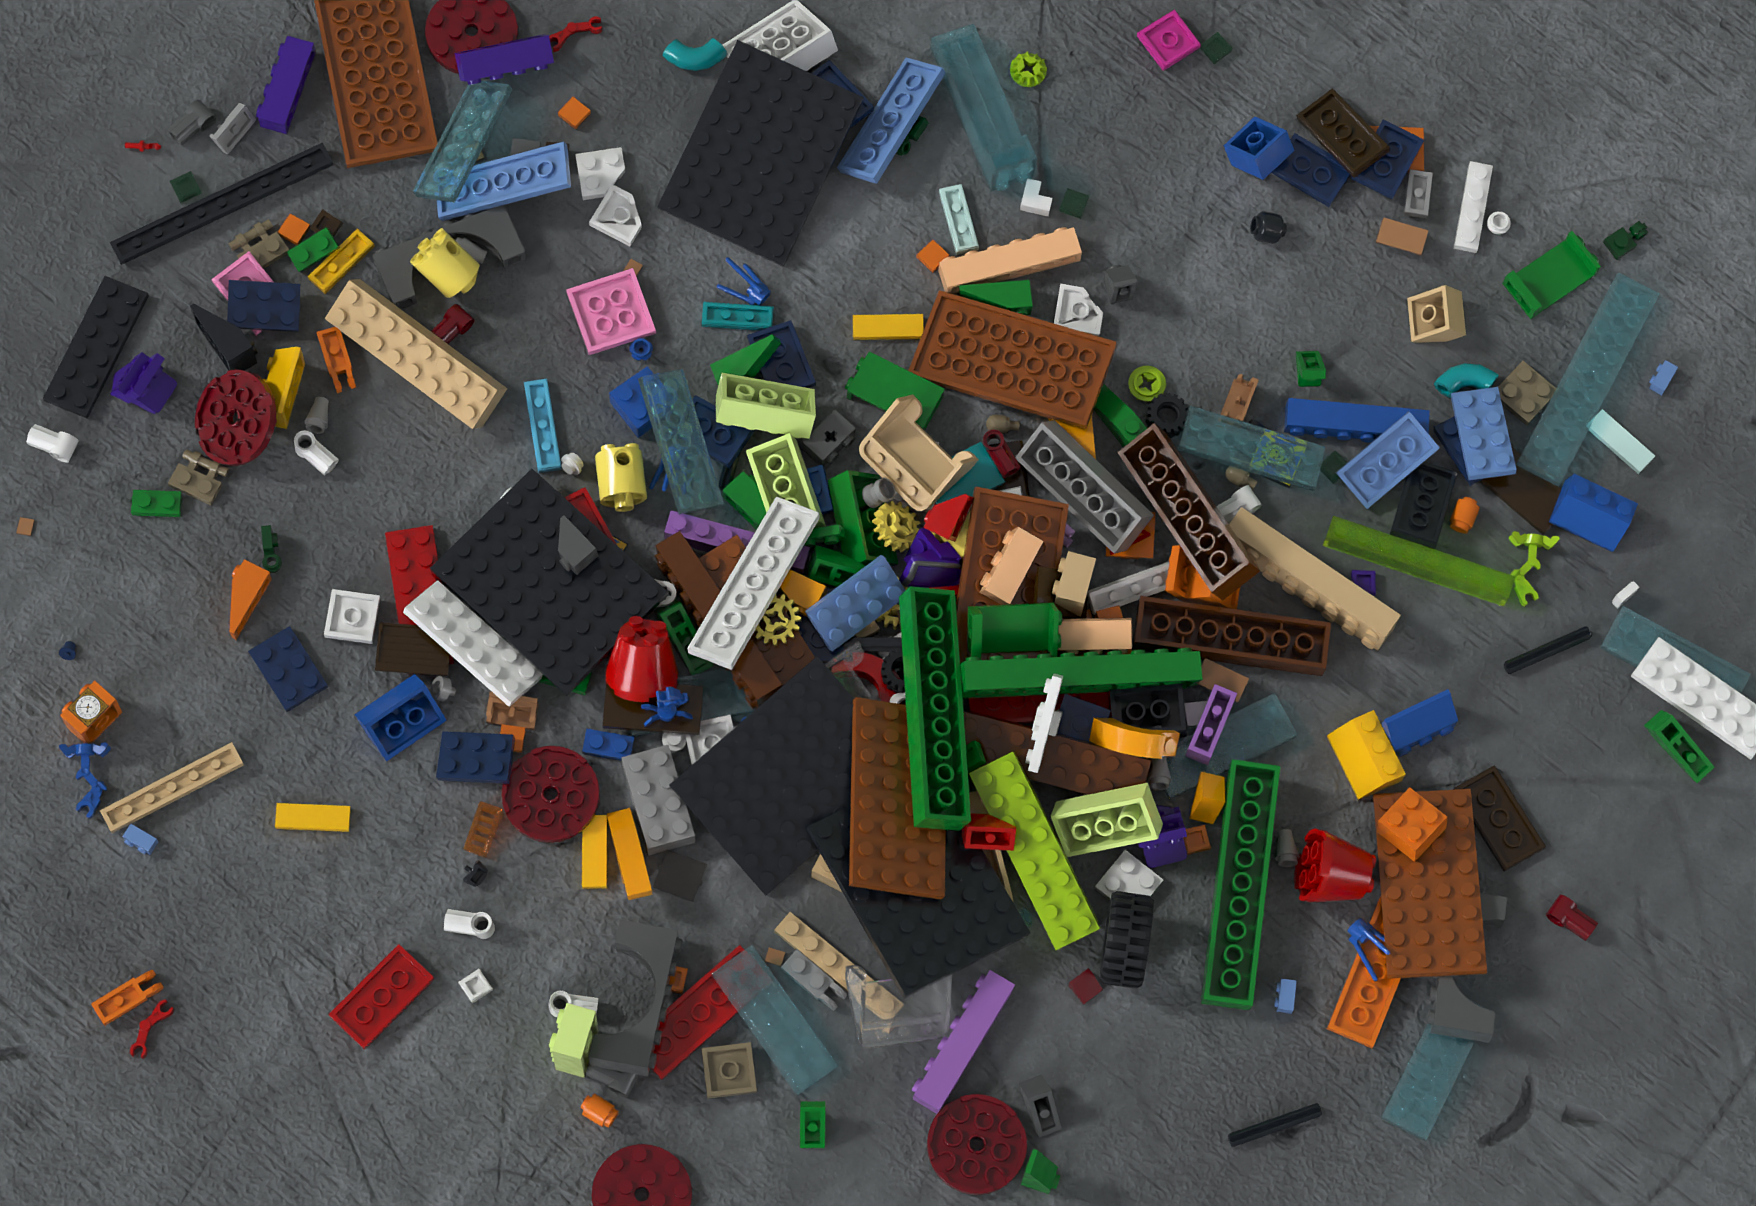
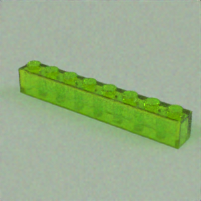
(1419, 561)

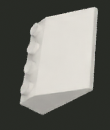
(791, 36)

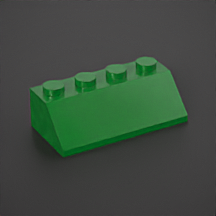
(857, 517)

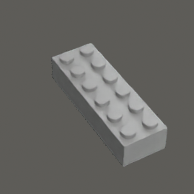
(1085, 485)

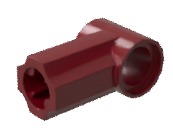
(454, 322)
(1001, 455)
(1566, 914)

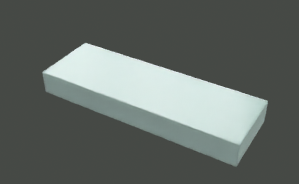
(958, 219)
(1621, 442)

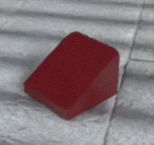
(1085, 986)

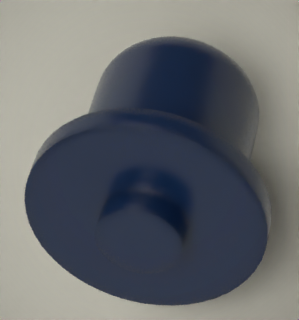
(68, 651)

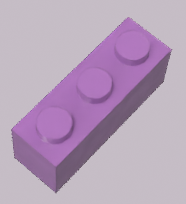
(1211, 724)

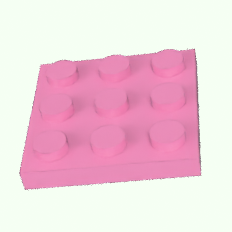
(611, 311)

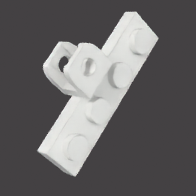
(1045, 722)

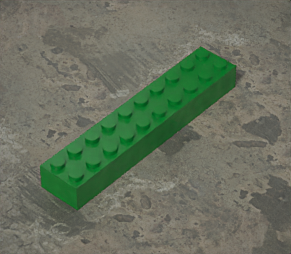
(1080, 673)
(934, 709)
(1240, 885)

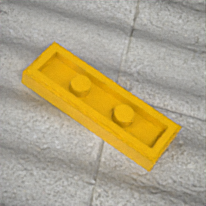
(341, 261)
(887, 326)
(312, 817)
(595, 853)

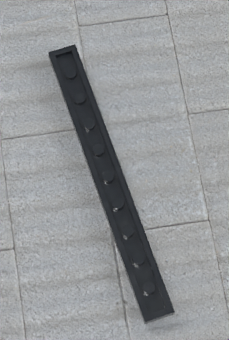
(221, 203)

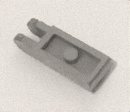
(812, 978)

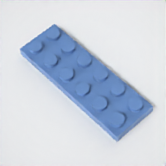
(891, 120)
(511, 180)

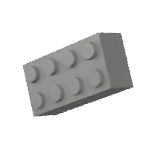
(658, 808)

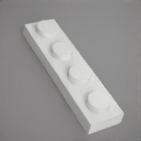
(1473, 207)
(1129, 588)

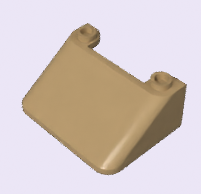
(910, 457)

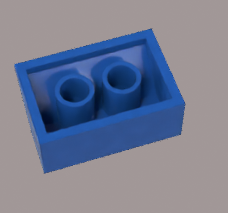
(1592, 512)
(400, 717)
(1421, 723)

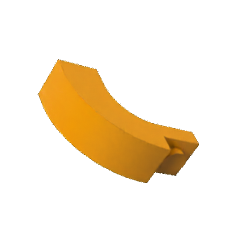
(1133, 740)

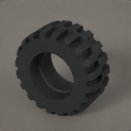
(1127, 939)

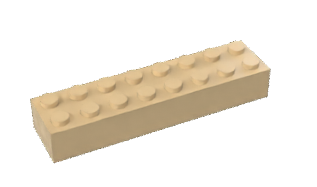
(415, 353)
(1315, 582)

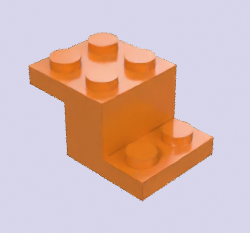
(1188, 586)

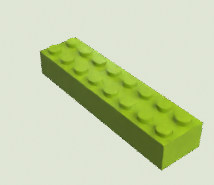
(1036, 851)

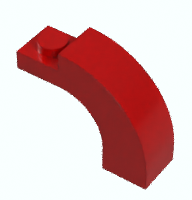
(870, 670)

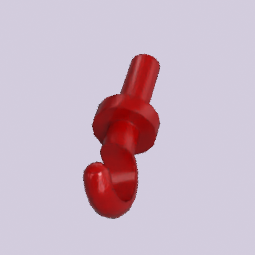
(142, 145)

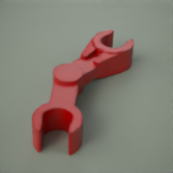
(572, 28)
(145, 1026)

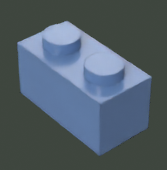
(1663, 377)
(140, 839)
(1286, 996)

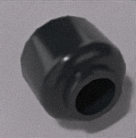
(1268, 227)

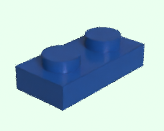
(821, 488)
(607, 744)

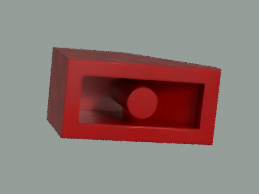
(949, 516)
(988, 833)

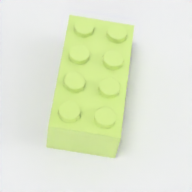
(765, 405)
(783, 474)
(1106, 820)
(573, 1040)

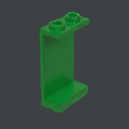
(1552, 275)
(883, 382)
(1013, 628)

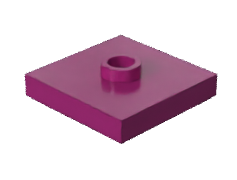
(1168, 40)

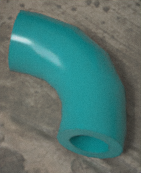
(695, 58)
(1465, 376)

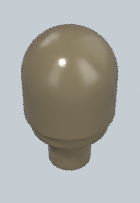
(1001, 423)
(1240, 477)

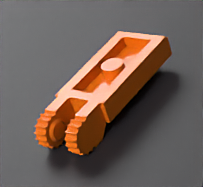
(336, 356)
(125, 998)

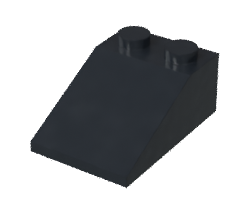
(226, 339)
(1150, 707)

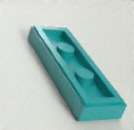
(737, 316)

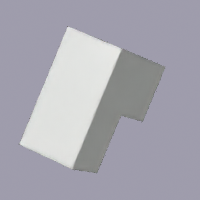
(1032, 201)

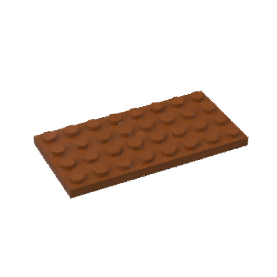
(376, 79)
(1013, 359)
(990, 519)
(884, 843)
(1435, 902)

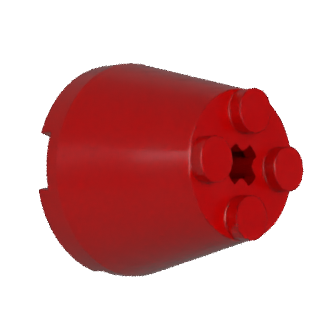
(641, 661)
(1332, 869)

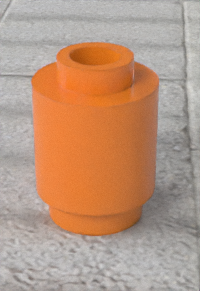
(1464, 515)
(599, 1110)

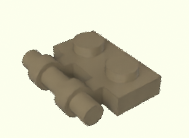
(266, 251)
(195, 483)

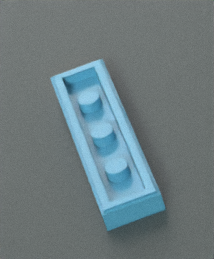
(542, 425)

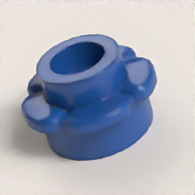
(645, 345)

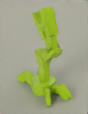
(1532, 541)

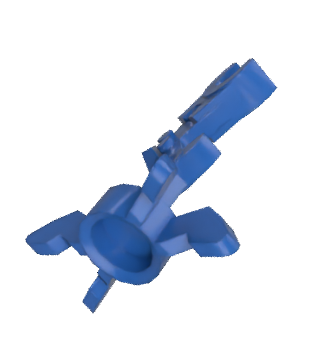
(667, 705)
(85, 750)

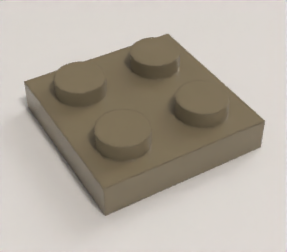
(1525, 392)
(729, 1070)

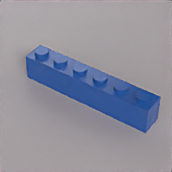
(1344, 419)

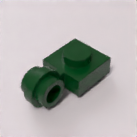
(914, 134)
(1622, 243)
(269, 541)

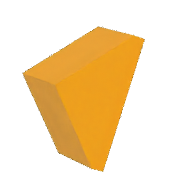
(1208, 798)

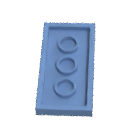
(1483, 433)
(1387, 460)
(855, 603)

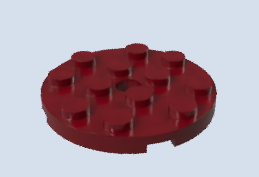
(450, 19)
(256, 408)
(561, 816)
(644, 1168)
(973, 1170)

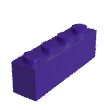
(504, 58)
(286, 84)

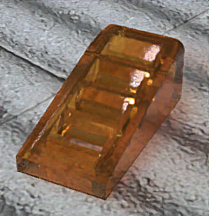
(488, 808)

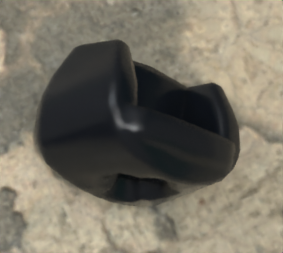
(476, 874)

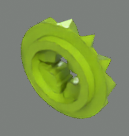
(1026, 78)
(1149, 374)

